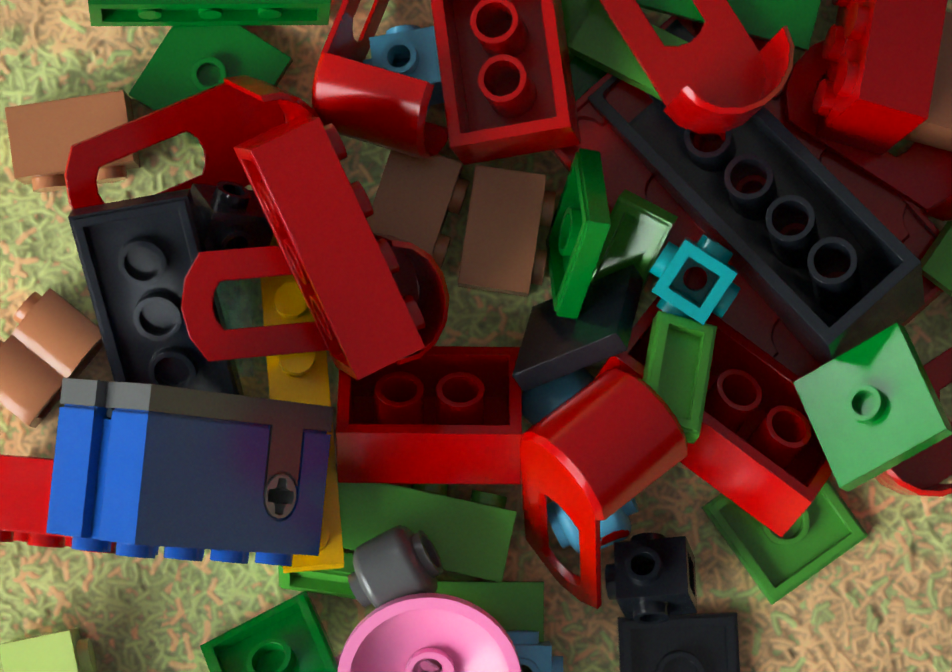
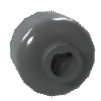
(394, 567)

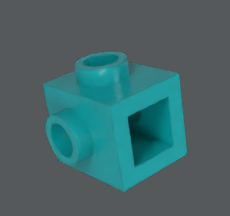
(695, 303)

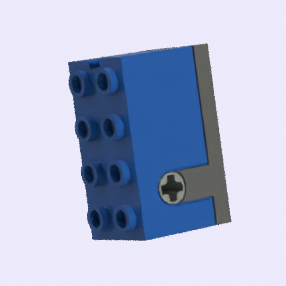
(188, 473)

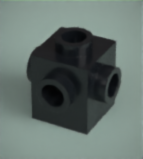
(230, 216)
(652, 578)

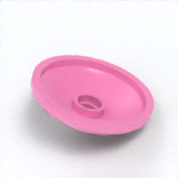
(429, 627)

